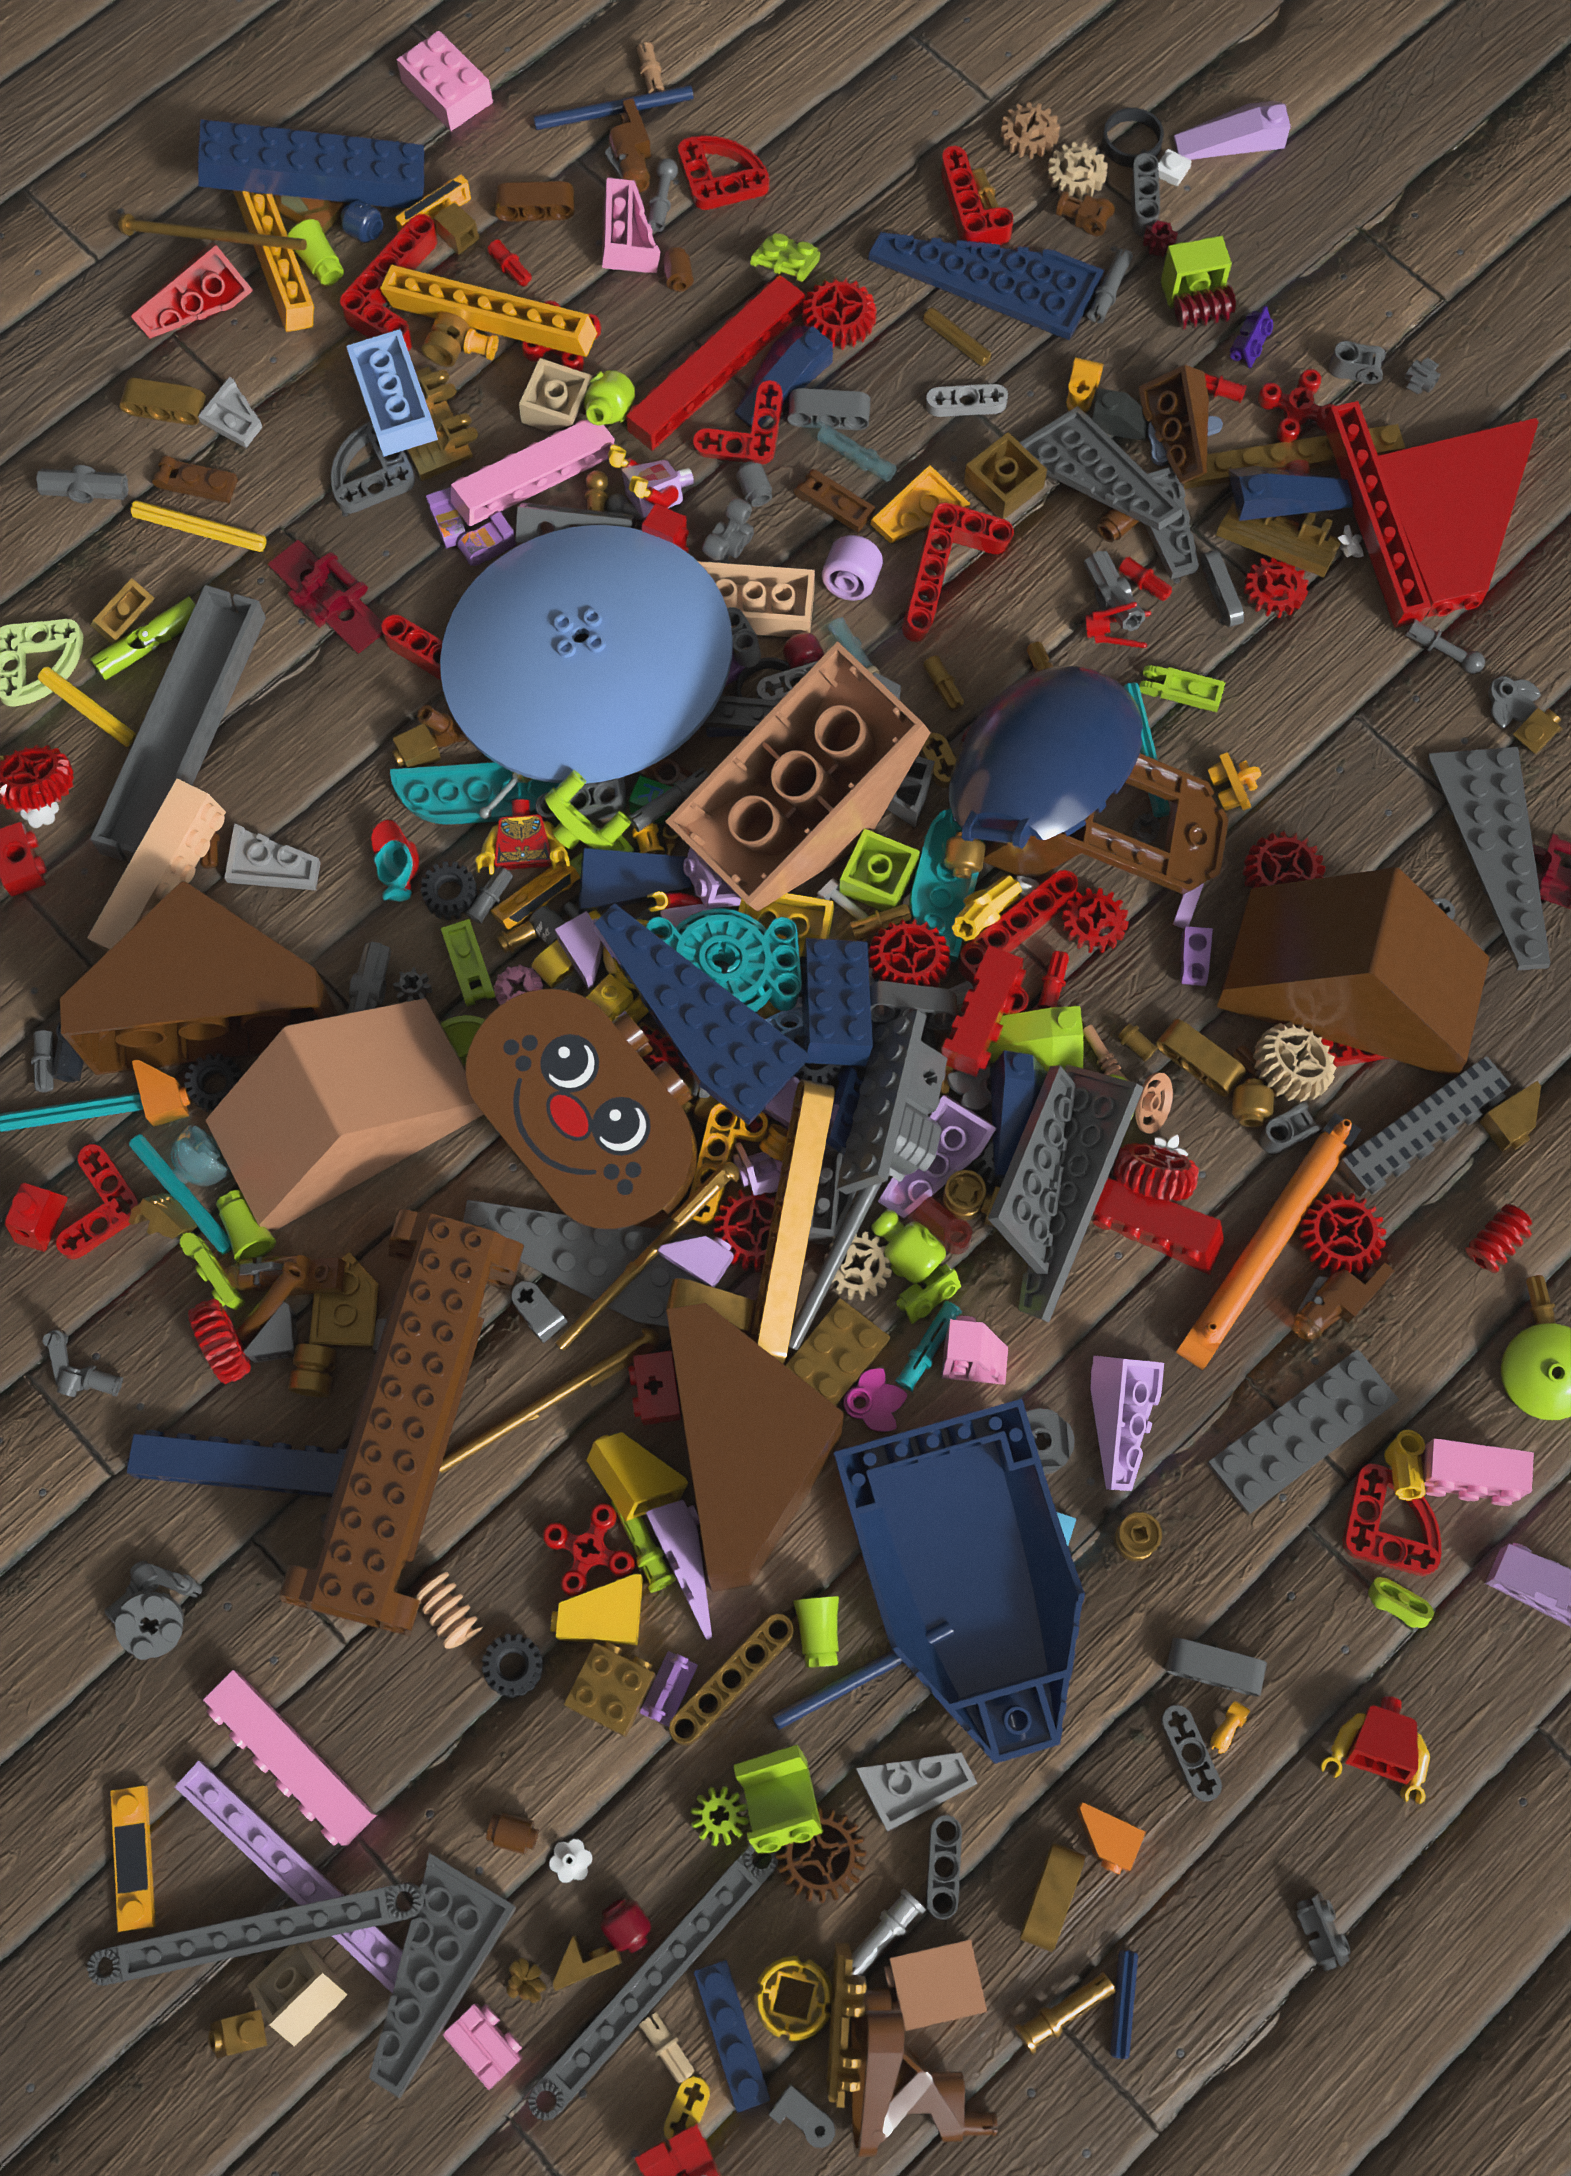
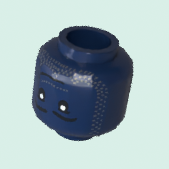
(361, 221)

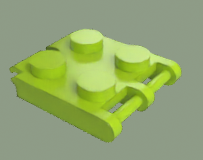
(784, 256)

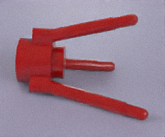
(1099, 624)

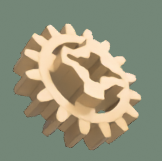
(1077, 170)
(864, 1277)

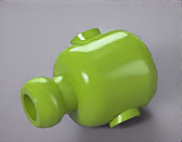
(608, 398)
(910, 1247)

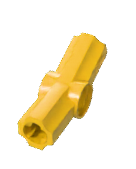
(984, 906)

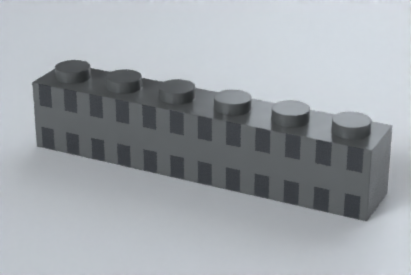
(1424, 1126)

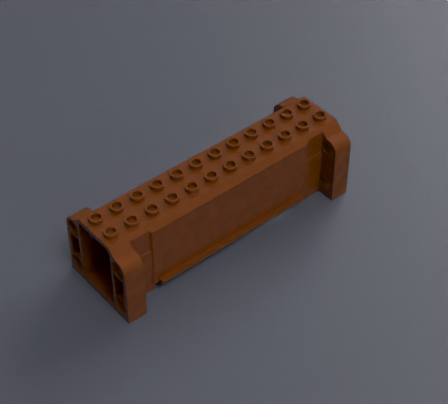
(404, 1421)

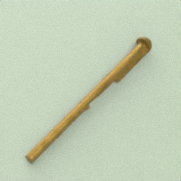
(128, 225)
(680, 1219)
(593, 1375)

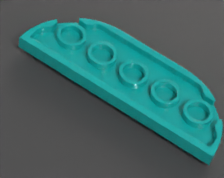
(459, 792)
(935, 891)

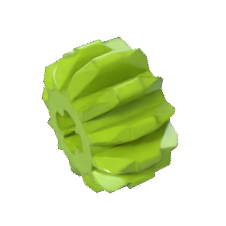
(712, 1806)

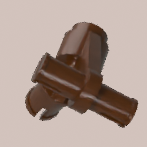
(444, 730)

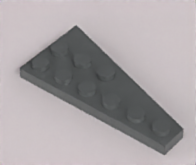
(1092, 463)
(1034, 1175)
(436, 1967)

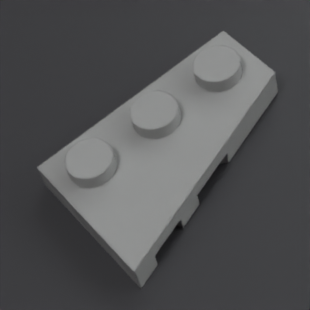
(263, 862)
(914, 1786)

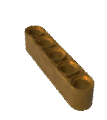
(724, 1695)

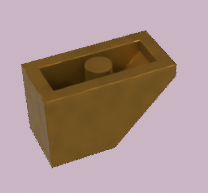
(1514, 1118)

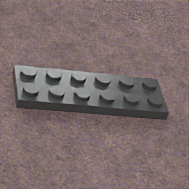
(881, 1103)
(1302, 1432)

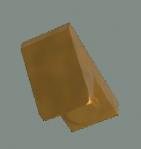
(574, 1968)

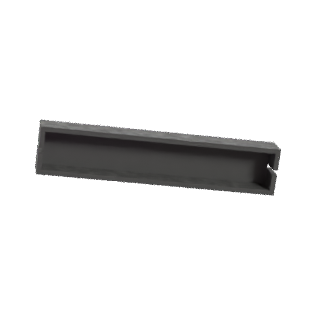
(180, 717)

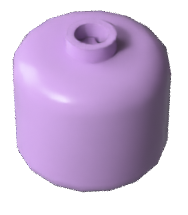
(852, 567)

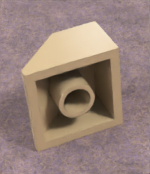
(553, 396)
(296, 1991)

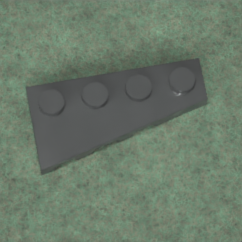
(1175, 541)

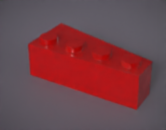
(983, 1011)
(1160, 1225)

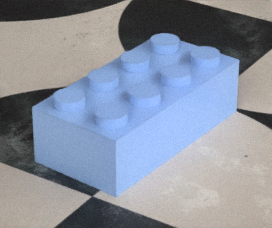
(392, 392)

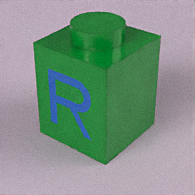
(645, 792)

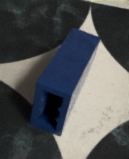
(627, 878)

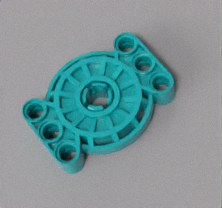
(747, 947)

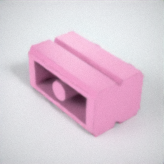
(483, 2044)

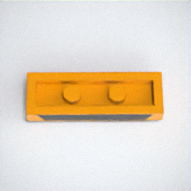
(452, 191)
(535, 894)

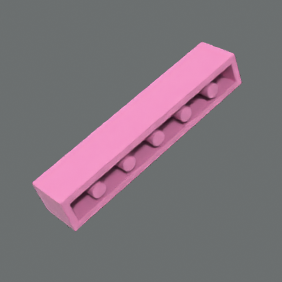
(530, 471)
(289, 1758)

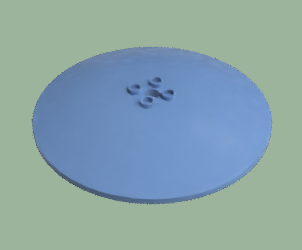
(595, 705)

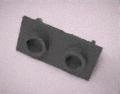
(1330, 1944)

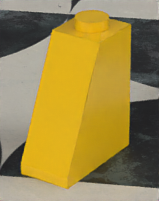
(634, 1476)
(602, 1614)

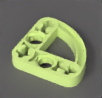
(23, 644)

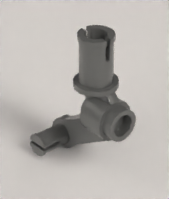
(74, 1379)
(149, 1577)

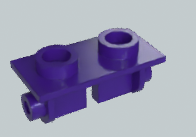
(1256, 329)

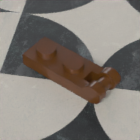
(195, 480)
(835, 500)

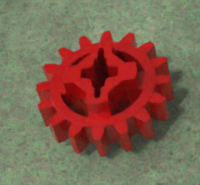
(1276, 587)
(1082, 918)

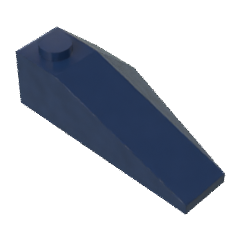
(1279, 492)
(1014, 1090)

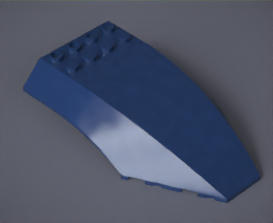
(970, 1536)

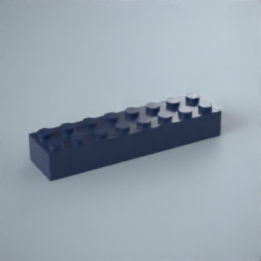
(310, 164)

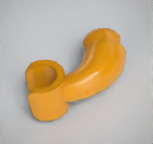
(1224, 1733)

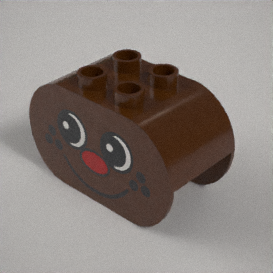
(585, 1108)

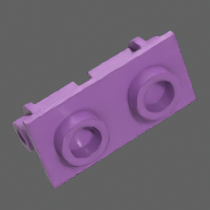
(668, 1688)

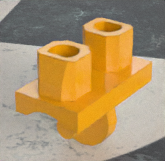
(1236, 794)

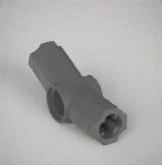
(1113, 590)

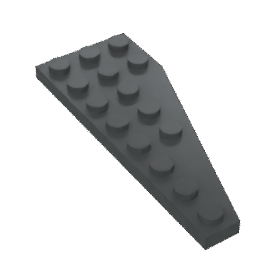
(1094, 1136)
(587, 1256)

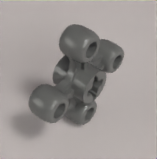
(730, 537)

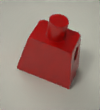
(36, 1214)

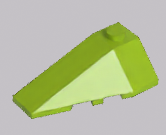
(1048, 1034)

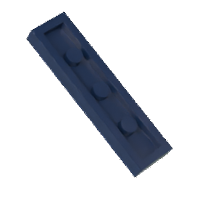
(732, 2036)

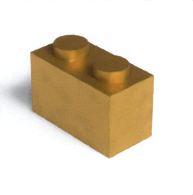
(122, 611)

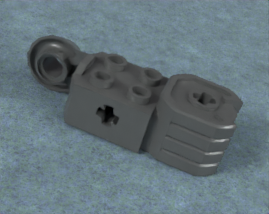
(918, 1132)

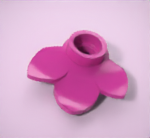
(880, 1401)

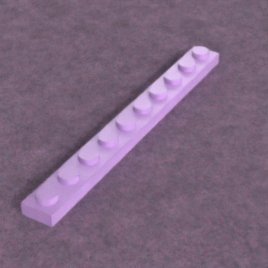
(284, 1865)

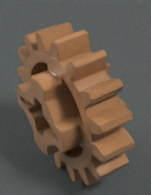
(1030, 130)

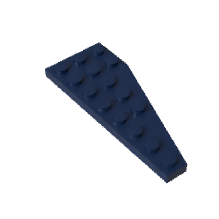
(1026, 285)
(719, 1037)

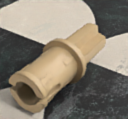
(667, 2047)

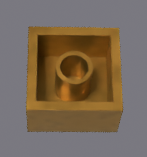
(1005, 476)

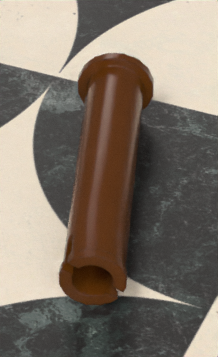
(271, 1301)

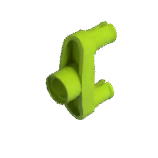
(574, 825)

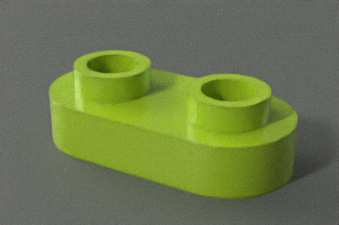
(1400, 1602)

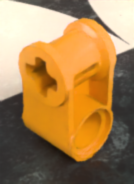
(1083, 383)

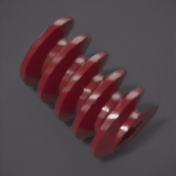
(1204, 305)

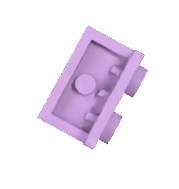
(708, 884)
(757, 1170)

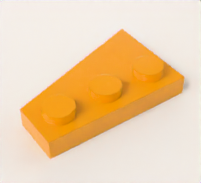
(915, 505)

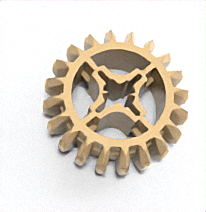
(1294, 1062)

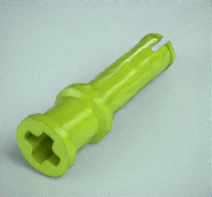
(649, 1556)

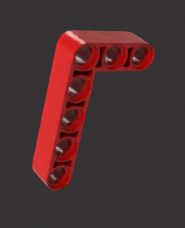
(364, 299)
(937, 559)
(410, 638)
(1012, 936)

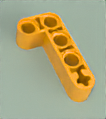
(708, 1163)

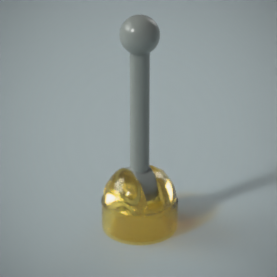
(485, 812)

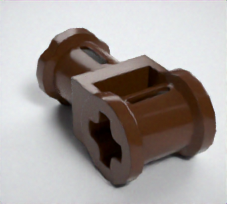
(1086, 212)

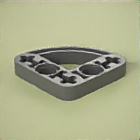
(389, 470)

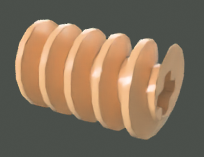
(446, 1611)

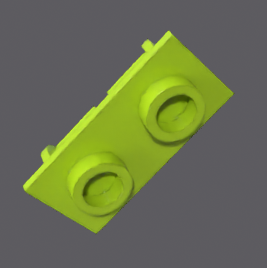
(940, 1286)

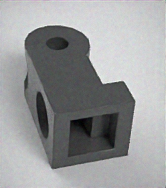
(806, 2115)

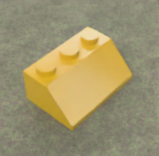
(809, 914)

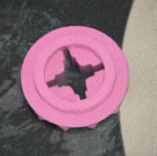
(504, 990)

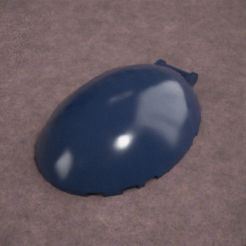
(1045, 756)

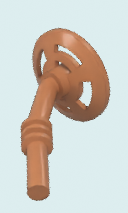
(1151, 1095)

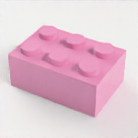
(444, 80)
(1476, 1471)

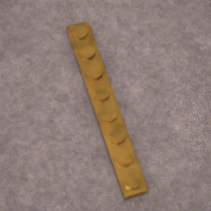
(1314, 450)

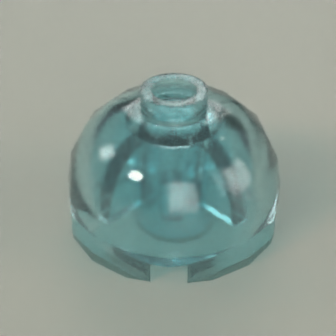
(197, 1158)

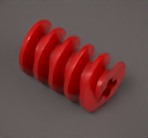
(1498, 1238)

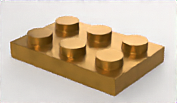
(838, 1352)

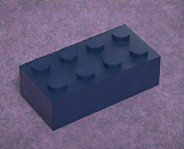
(836, 1002)

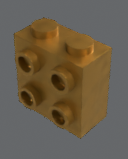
(611, 1688)

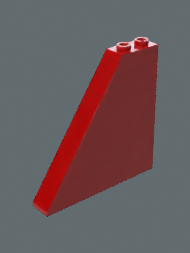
(1457, 508)

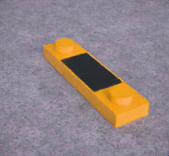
(132, 1858)

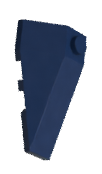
(792, 364)

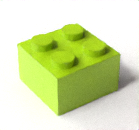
(1195, 267)
(879, 871)

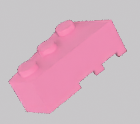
(626, 233)
(973, 1353)

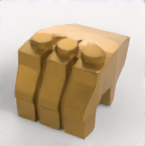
(164, 1214)

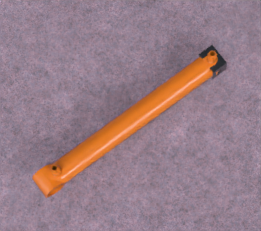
(1268, 1241)

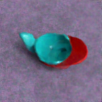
(395, 860)

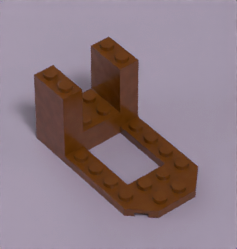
(1191, 847)

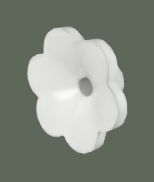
(45, 816)
(580, 1856)

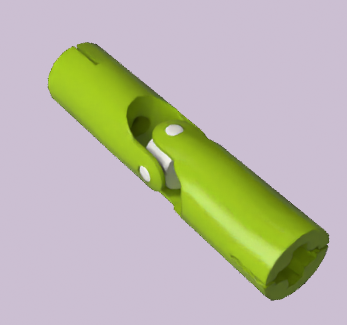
(159, 630)

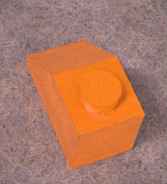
(160, 1095)
(1110, 1838)

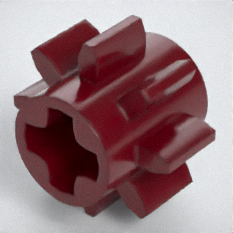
(1159, 238)

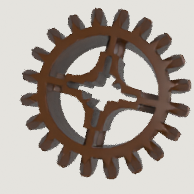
(830, 1883)

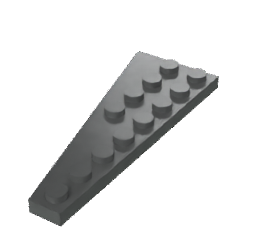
(1492, 819)

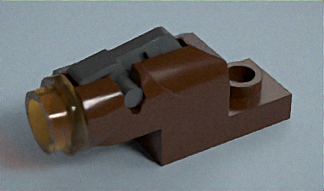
(630, 147)
(261, 1273)
(1336, 1298)

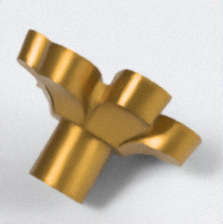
(525, 1981)

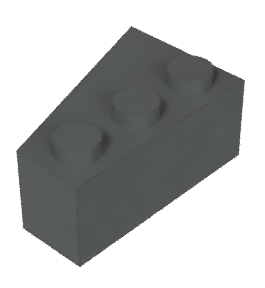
(913, 791)
(830, 1203)

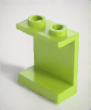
(779, 1799)

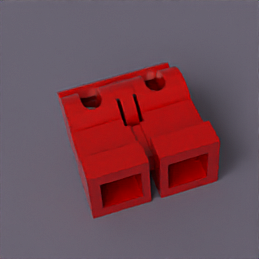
(688, 2152)

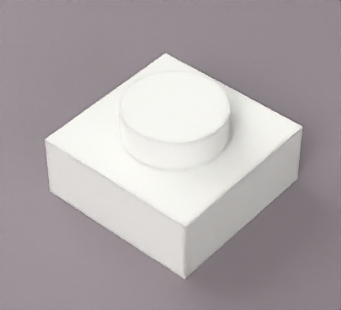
(1173, 167)

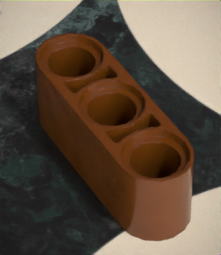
(534, 201)

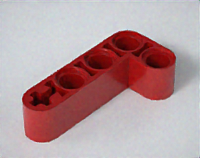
(971, 221)

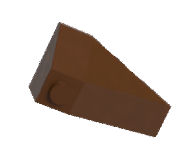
(1179, 414)

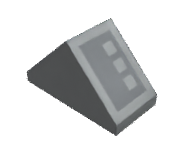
(276, 1338)

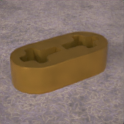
(945, 757)

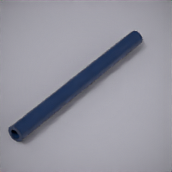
(612, 108)
(851, 1681)

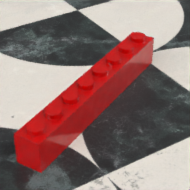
(715, 362)
(1377, 514)

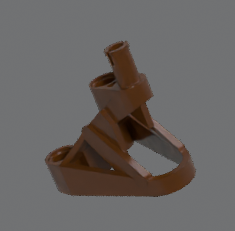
(899, 2084)

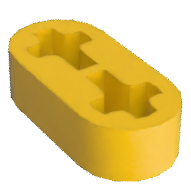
(680, 2101)

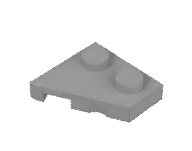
(231, 415)

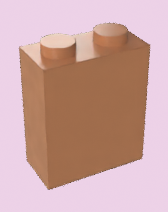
(936, 1984)

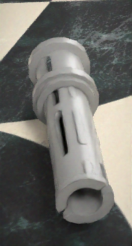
(892, 1924)

